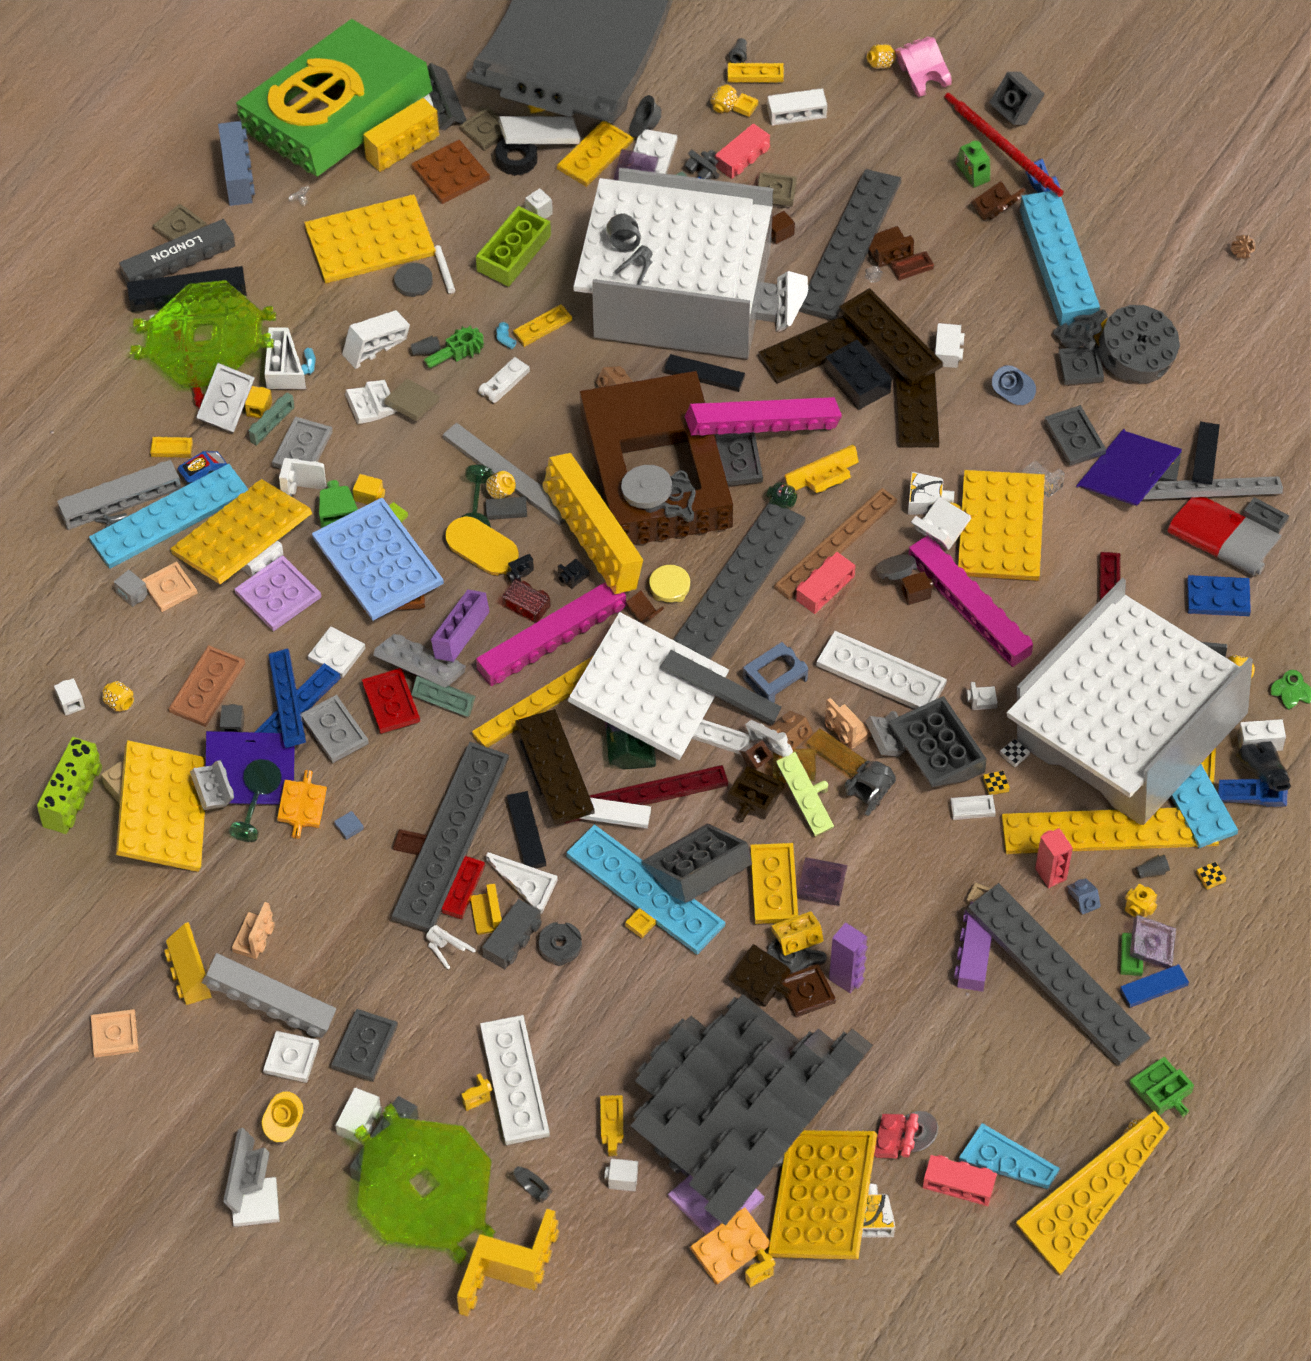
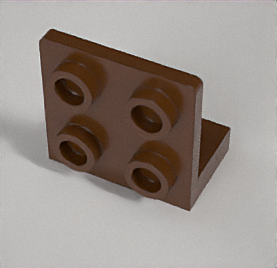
(995, 201)
(891, 246)

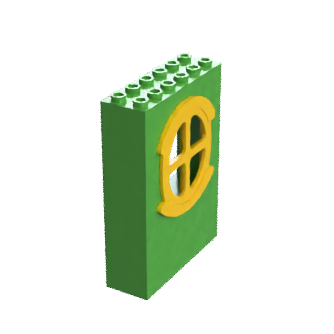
(377, 85)

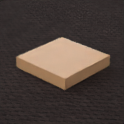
(169, 586)
(114, 1033)

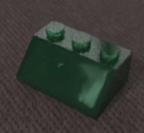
(628, 751)

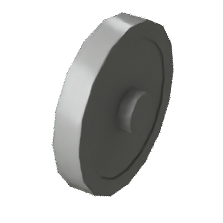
(646, 486)

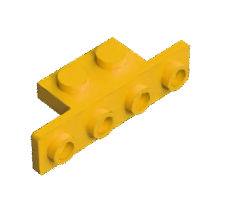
(825, 471)

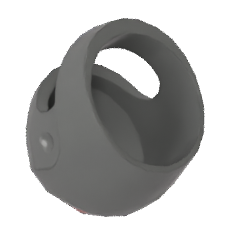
(621, 228)

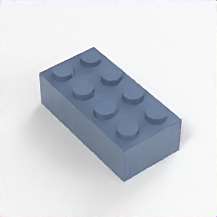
(236, 163)

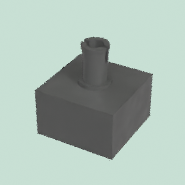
(1017, 98)

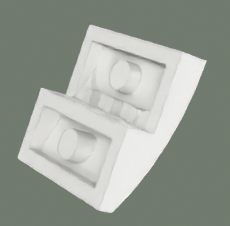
(368, 402)

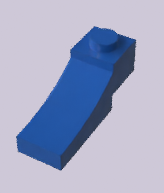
(1252, 792)

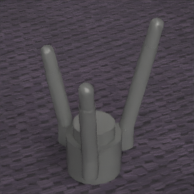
(640, 257)

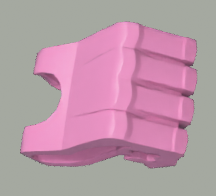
(923, 63)

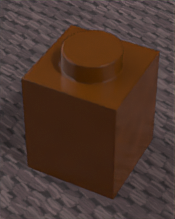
(782, 227)
(916, 588)
(756, 753)

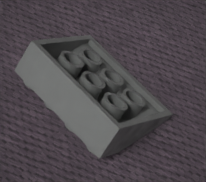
(939, 743)
(698, 862)

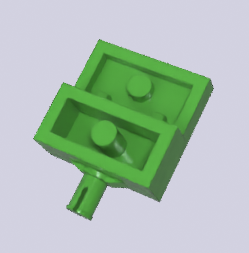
(1163, 1087)

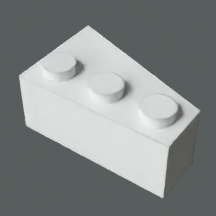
(374, 335)
(282, 362)

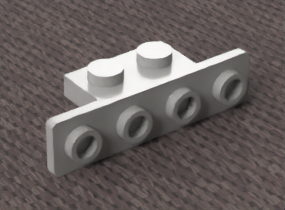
(246, 1170)

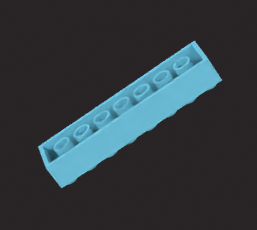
(1058, 256)

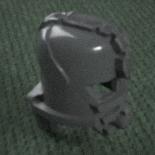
(875, 780)

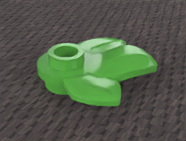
(1291, 691)

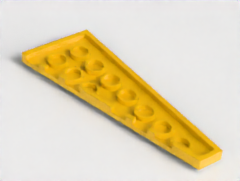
(1075, 1209)

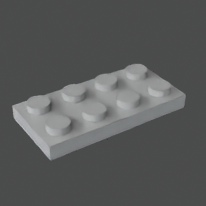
(419, 660)

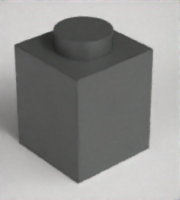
(232, 718)

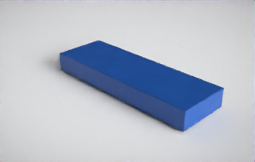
(1154, 986)

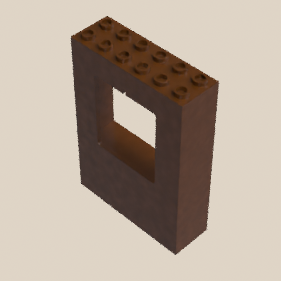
(647, 417)

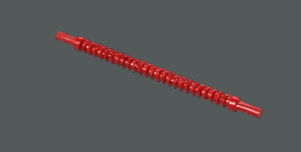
(999, 140)

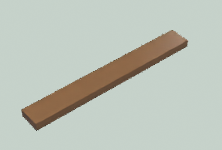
(837, 541)

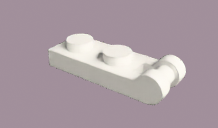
(504, 380)
(774, 741)

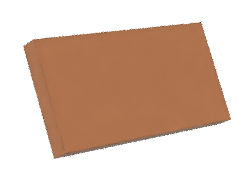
(207, 686)

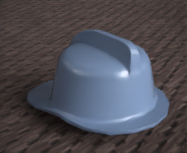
(1014, 385)

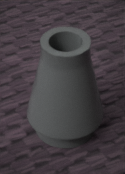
(739, 51)
(426, 346)
(1153, 867)

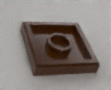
(808, 990)

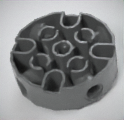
(1138, 344)

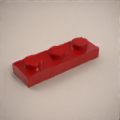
(463, 887)

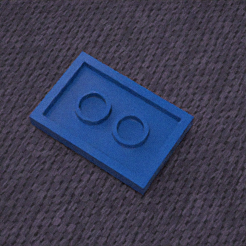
(1218, 595)

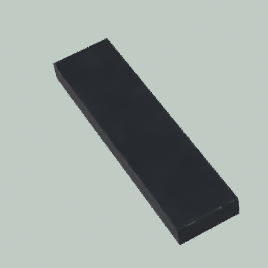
(706, 372)
(1205, 453)
(526, 830)

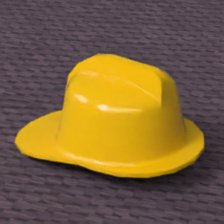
(282, 1116)

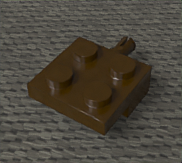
(754, 793)
(760, 975)

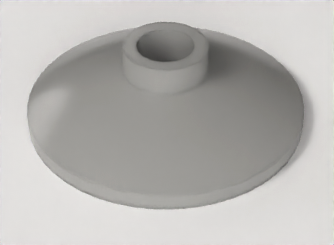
(927, 1129)

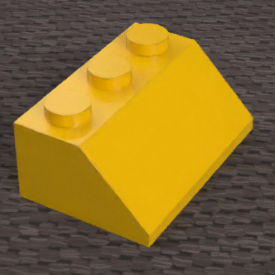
(186, 965)

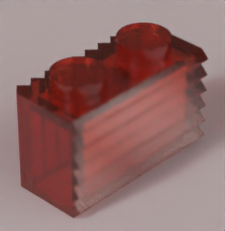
(526, 601)

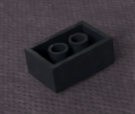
(858, 374)

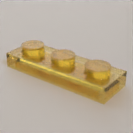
(835, 752)

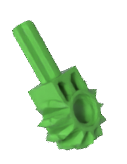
(459, 345)

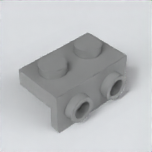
(212, 786)

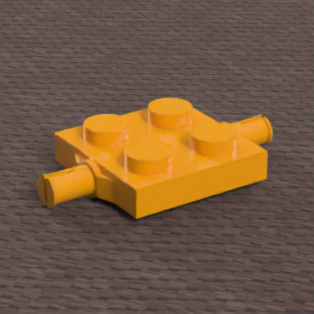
(302, 804)

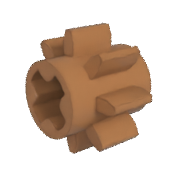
(1243, 246)

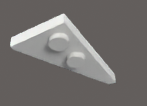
(529, 882)

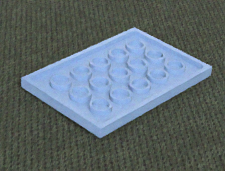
(377, 558)

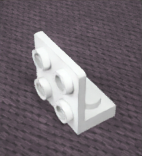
(302, 474)
(942, 523)

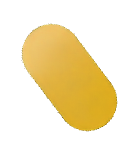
(481, 545)

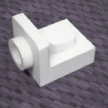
(981, 697)

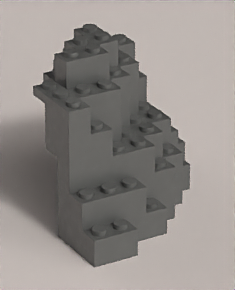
(738, 1097)

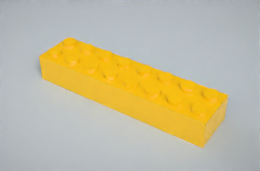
(592, 523)

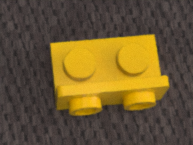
(798, 933)

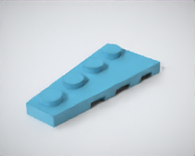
(1007, 1158)

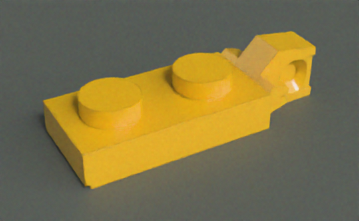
(612, 1122)

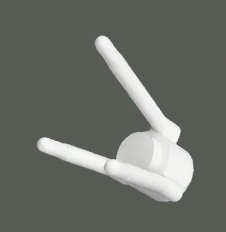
(439, 938)

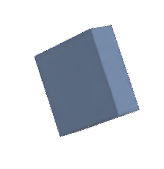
(349, 825)

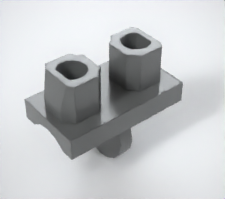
(706, 163)

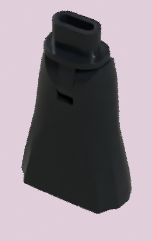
(1264, 764)

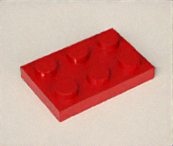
(390, 700)

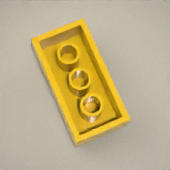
(401, 134)

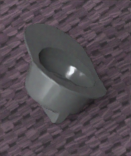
(646, 116)

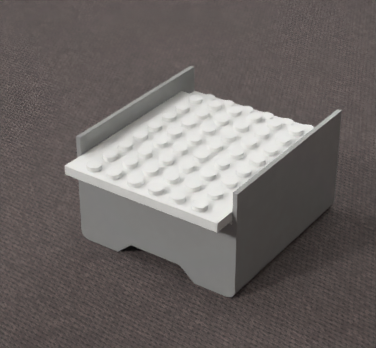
(705, 270)
(1130, 704)

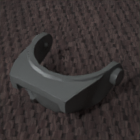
(525, 1176)

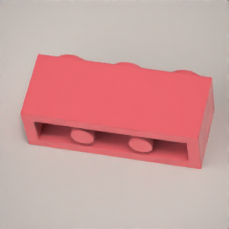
(742, 151)
(825, 582)
(1053, 857)
(959, 1180)

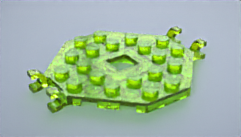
(234, 332)
(397, 1208)

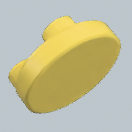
(669, 583)

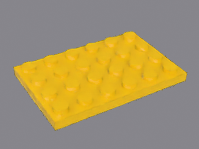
(370, 238)
(1004, 525)
(240, 531)
(160, 807)
(823, 1195)

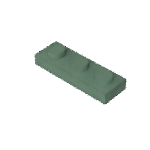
(271, 418)
(448, 697)

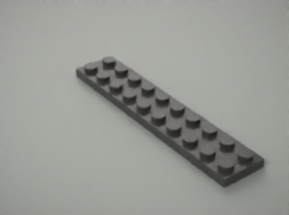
(850, 244)
(740, 580)
(450, 837)
(1058, 974)

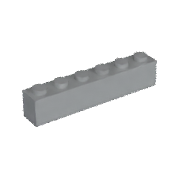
(119, 494)
(268, 996)

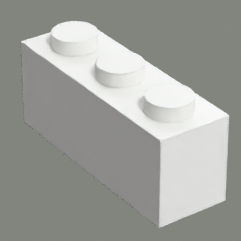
(797, 106)

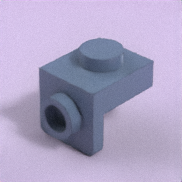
(1085, 894)

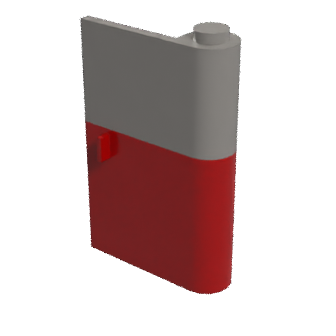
(1224, 534)

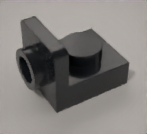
(520, 567)
(572, 573)

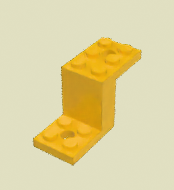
(507, 1262)

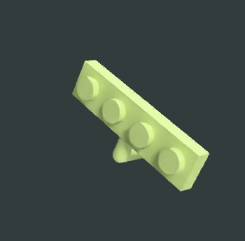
(806, 793)

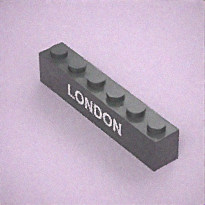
(179, 253)

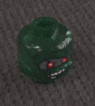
(782, 495)

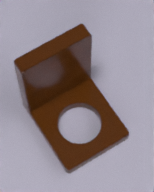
(642, 607)

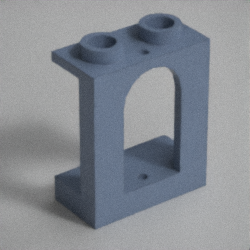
(769, 690)

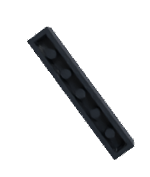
(157, 292)

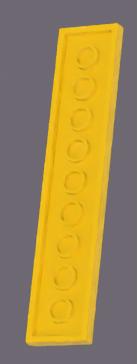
(1097, 830)

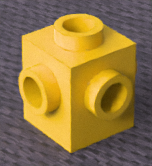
(1141, 901)

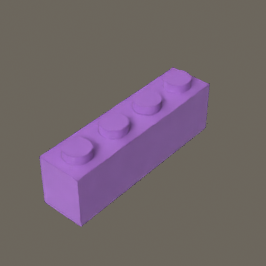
(460, 625)
(973, 955)
(848, 958)

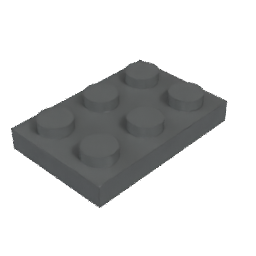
(1075, 435)
(740, 458)
(364, 1045)

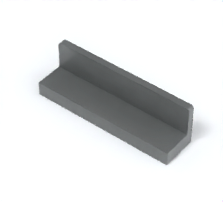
(444, 97)

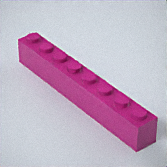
(762, 416)
(971, 601)
(549, 633)

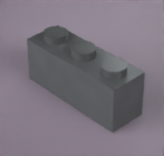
(512, 934)

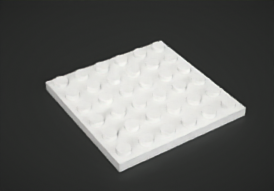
(639, 696)

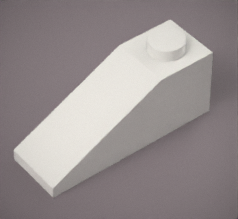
(791, 293)

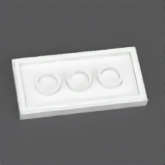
(539, 130)

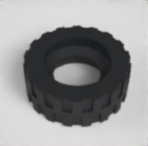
(515, 167)

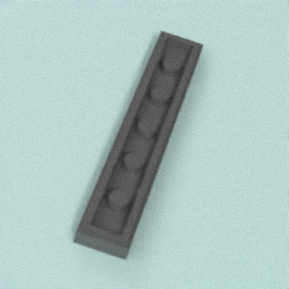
(721, 687)

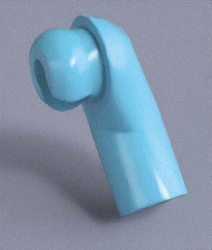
(503, 335)
(310, 359)

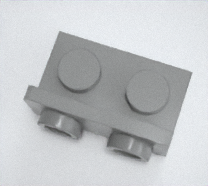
(884, 735)

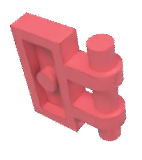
(890, 1135)

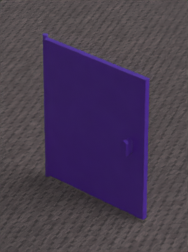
(1129, 467)
(237, 754)

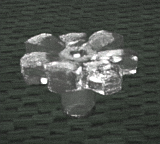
(300, 195)

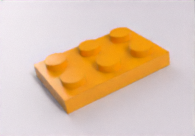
(730, 1246)

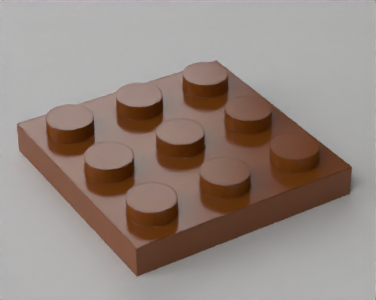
(450, 171)

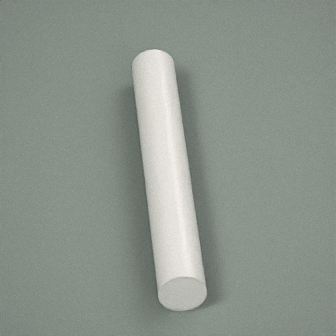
(444, 270)

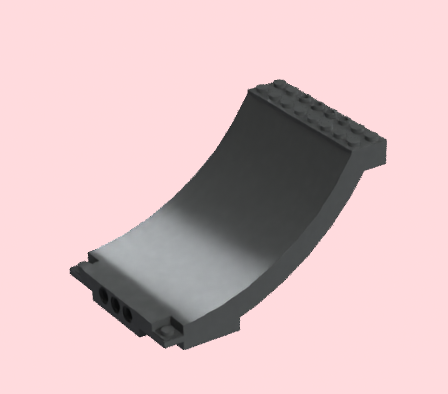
(571, 50)

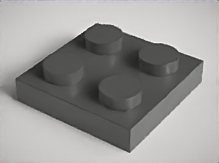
(1081, 365)

